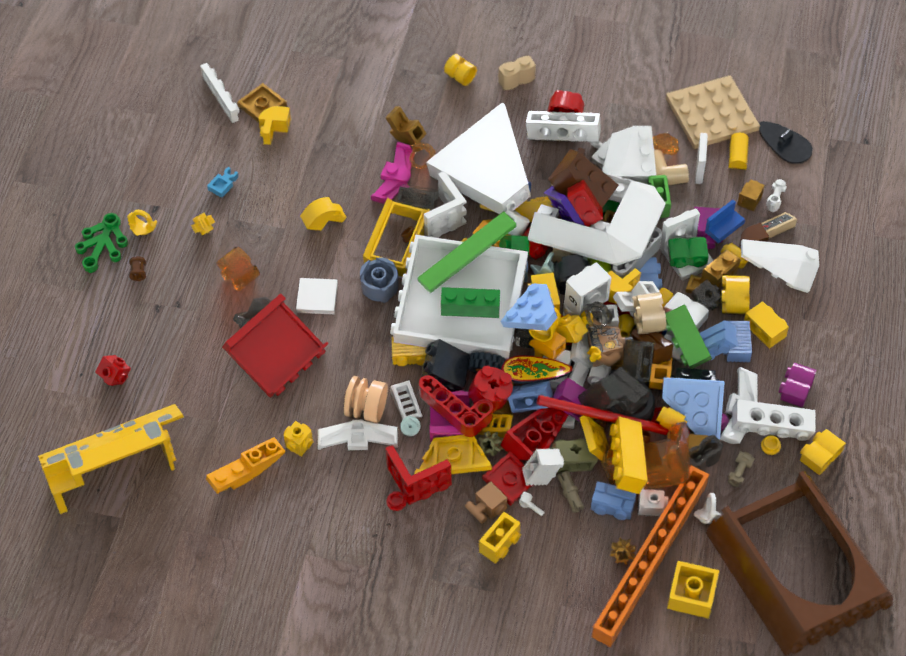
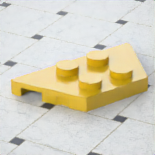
(461, 451)

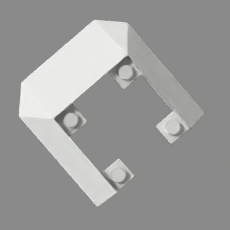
(608, 242)

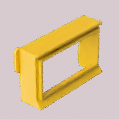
(402, 210)

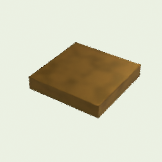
(260, 100)

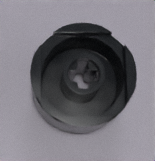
(568, 267)

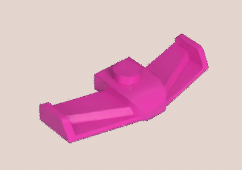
(394, 174)

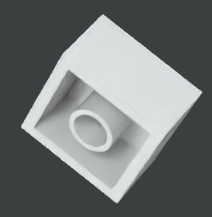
(586, 287)

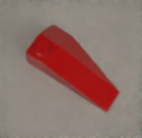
(534, 432)

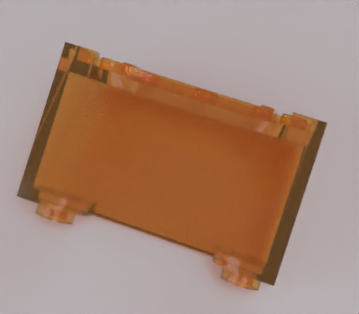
(665, 459)

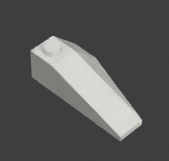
(790, 262)

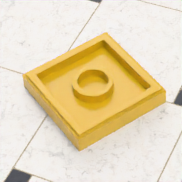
(594, 436)

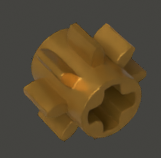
(626, 554)

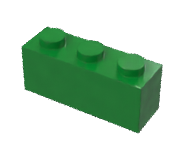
(470, 302)

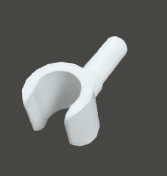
(525, 502)

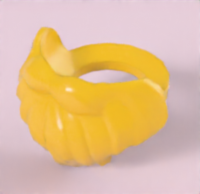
(139, 227)

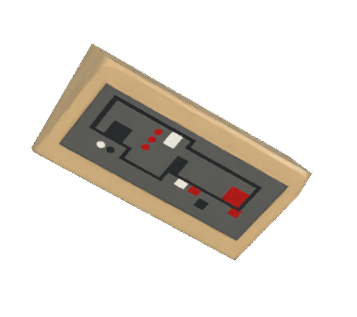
(779, 224)

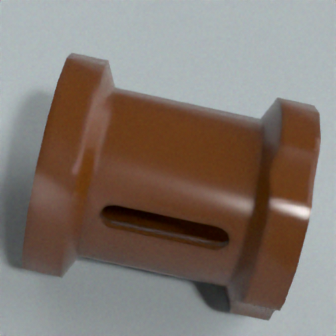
(137, 268)

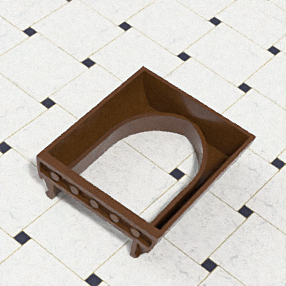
(786, 616)

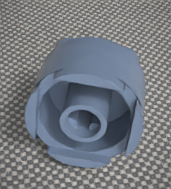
(379, 279)

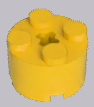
(735, 294)

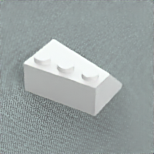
(631, 154)

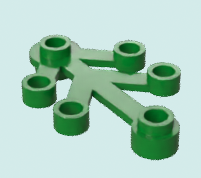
(101, 241)

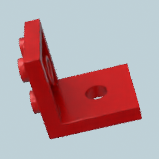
(421, 484)

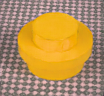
(770, 445)

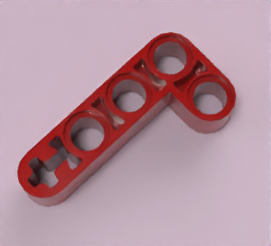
(432, 391)

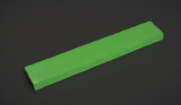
(466, 252)

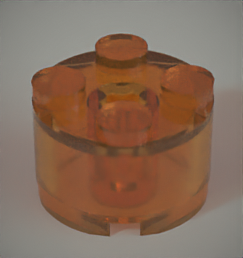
(238, 268)

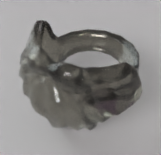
(599, 311)

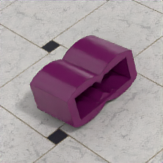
(797, 384)

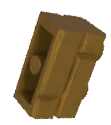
(724, 265)

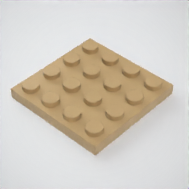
(712, 109)

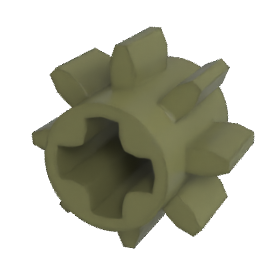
(493, 446)

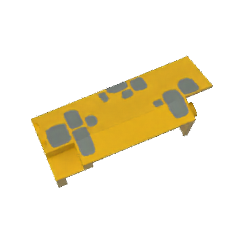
(67, 464)

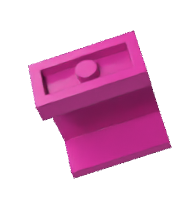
(440, 426)

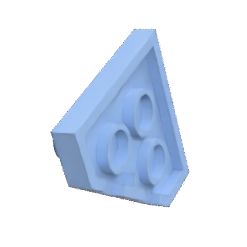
(532, 310)
(697, 400)

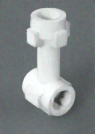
(773, 202)

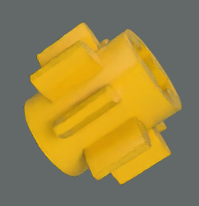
(203, 223)

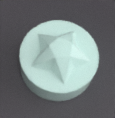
(410, 426)

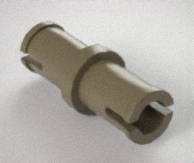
(570, 491)

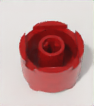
(566, 102)
(491, 385)

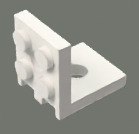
(448, 216)
(682, 227)

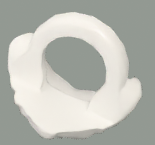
(708, 511)

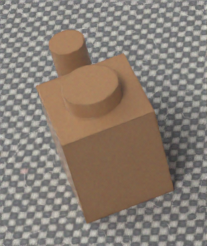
(488, 500)

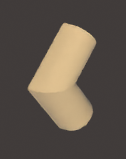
(675, 174)

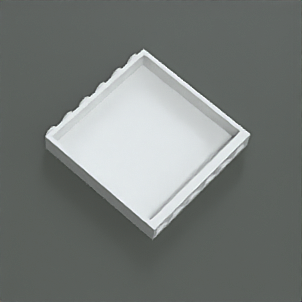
(419, 311)

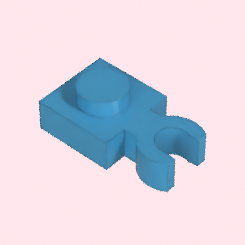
(222, 184)

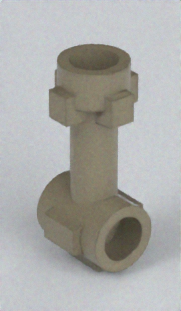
(744, 460)

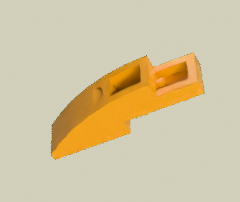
(247, 467)

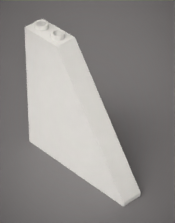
(485, 163)

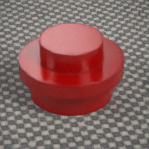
(396, 501)

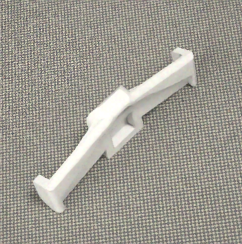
(581, 359)
(746, 391)
(357, 435)

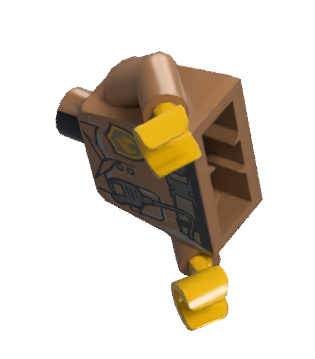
(604, 344)

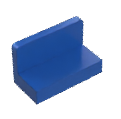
(724, 222)

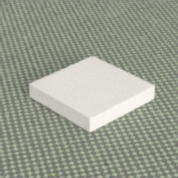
(701, 158)
(317, 296)

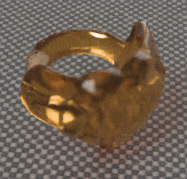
(665, 143)
(419, 147)

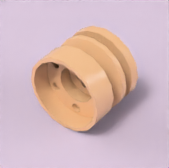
(361, 398)

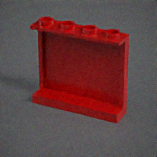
(274, 347)

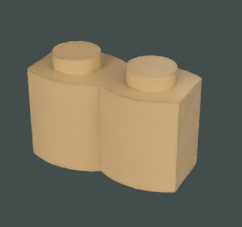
(517, 72)

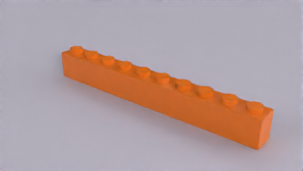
(649, 557)

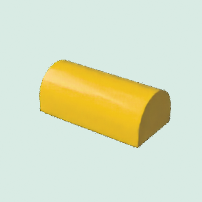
(738, 151)

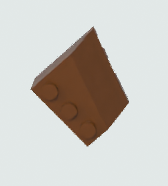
(577, 168)

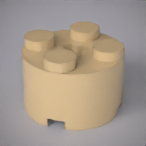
(649, 313)

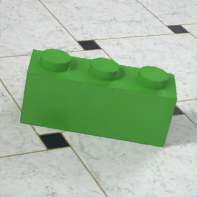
(687, 337)

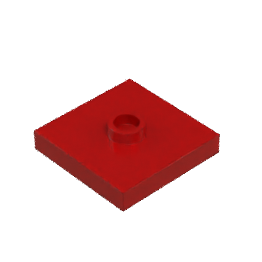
(508, 477)

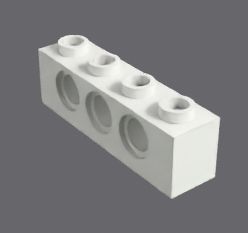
(563, 126)
(782, 415)

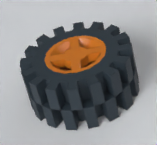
(481, 359)

